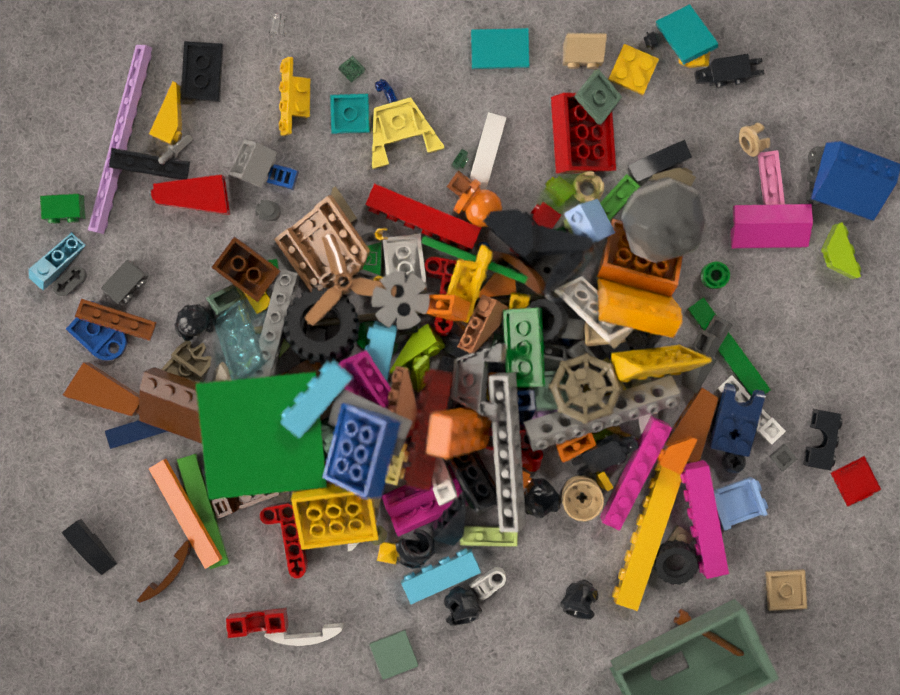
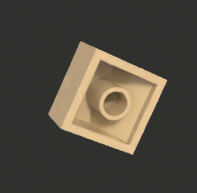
(584, 50)

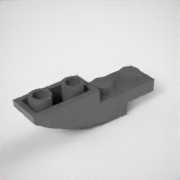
(706, 343)

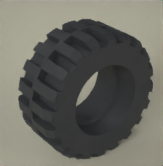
(327, 350)

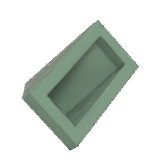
(225, 298)

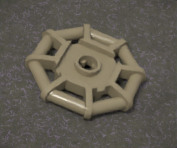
(590, 398)

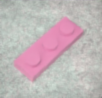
(771, 178)

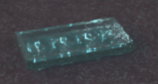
(239, 342)

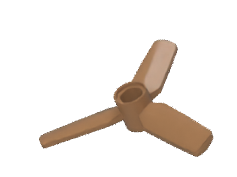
(339, 269)

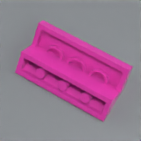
(771, 226)
(366, 379)
(414, 506)

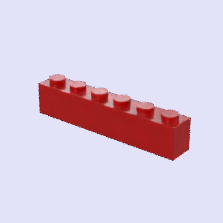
(423, 217)

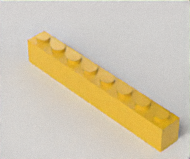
(646, 538)

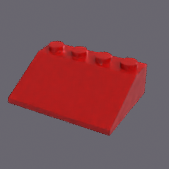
(579, 140)

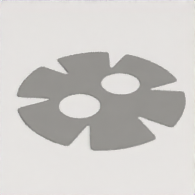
(384, 298)

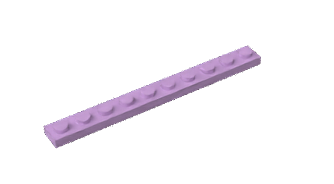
(121, 134)

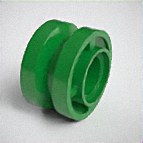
(724, 275)

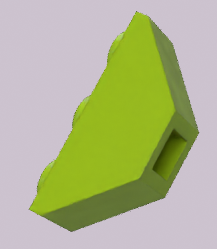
(840, 252)

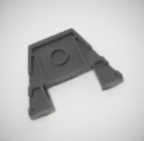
(470, 380)

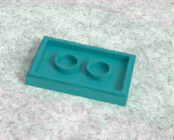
(686, 34)
(500, 48)

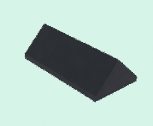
(475, 481)

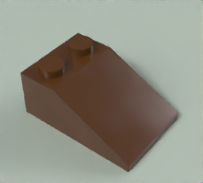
(246, 269)

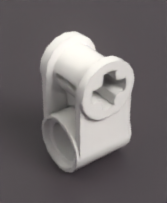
(485, 585)

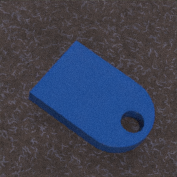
(98, 338)

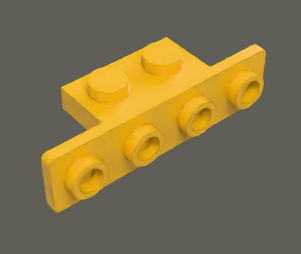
(294, 96)
(469, 277)

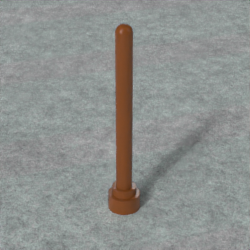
(684, 617)

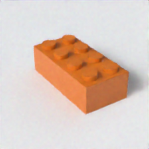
(457, 432)

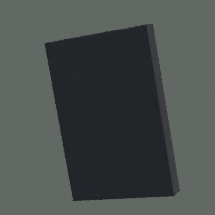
(202, 71)

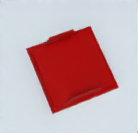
(856, 481)

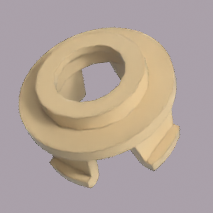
(750, 133)
(588, 177)

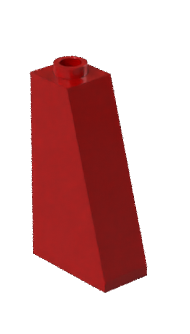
(197, 194)

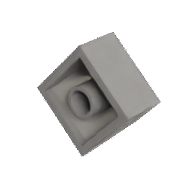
(253, 163)

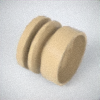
(592, 501)

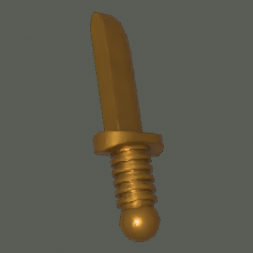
(617, 430)

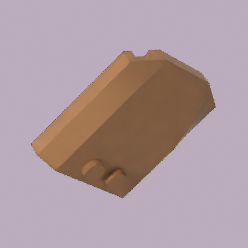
(306, 250)

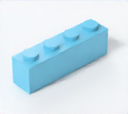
(381, 346)
(316, 398)
(440, 576)

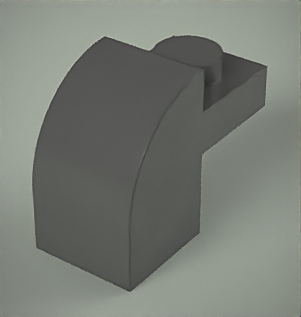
(574, 330)

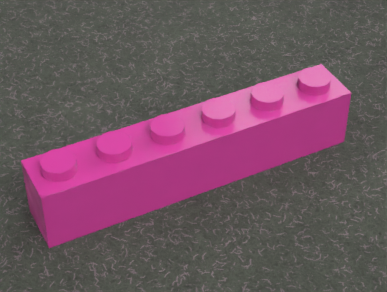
(635, 473)
(705, 519)

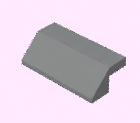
(348, 397)

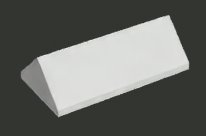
(584, 301)

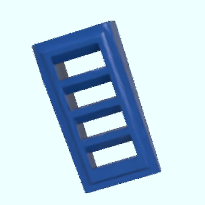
(292, 179)

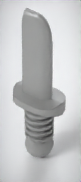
(173, 150)

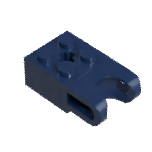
(738, 416)

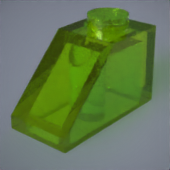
(559, 190)

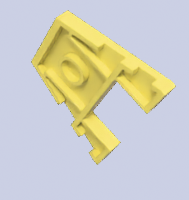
(399, 122)

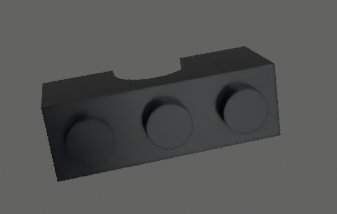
(823, 455)

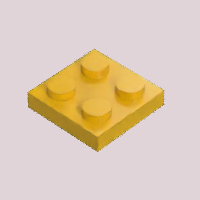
(633, 69)

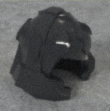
(193, 321)
(541, 498)
(422, 550)
(578, 600)
(462, 606)

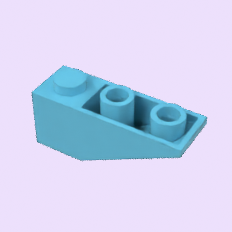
(55, 261)

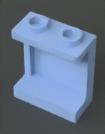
(590, 221)
(739, 502)

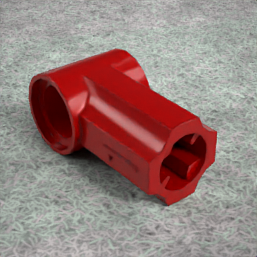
(531, 459)

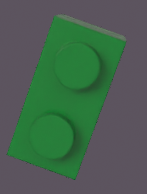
(62, 207)

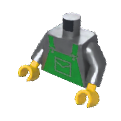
(373, 264)

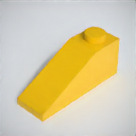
(169, 119)

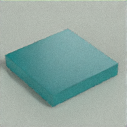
(350, 113)

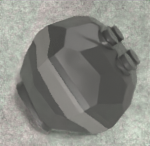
(664, 220)

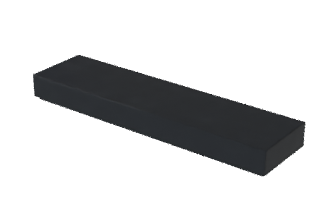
(148, 164)

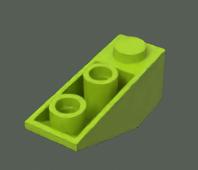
(421, 343)

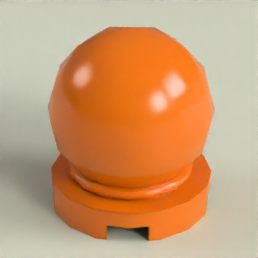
(478, 203)

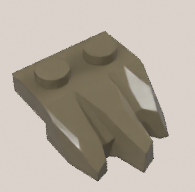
(189, 362)

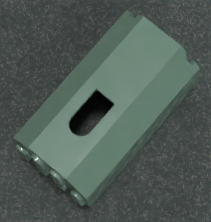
(710, 668)

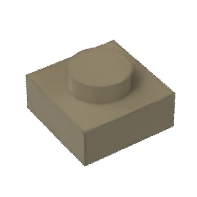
(680, 535)

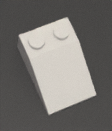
(405, 255)

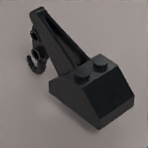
(533, 241)

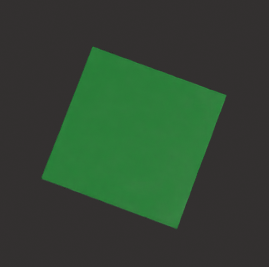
(247, 444)

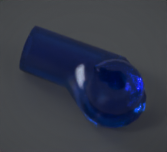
(387, 89)

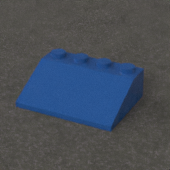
(854, 179)
(361, 450)

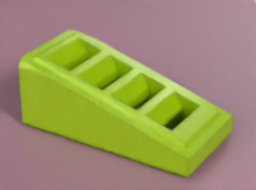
(418, 372)

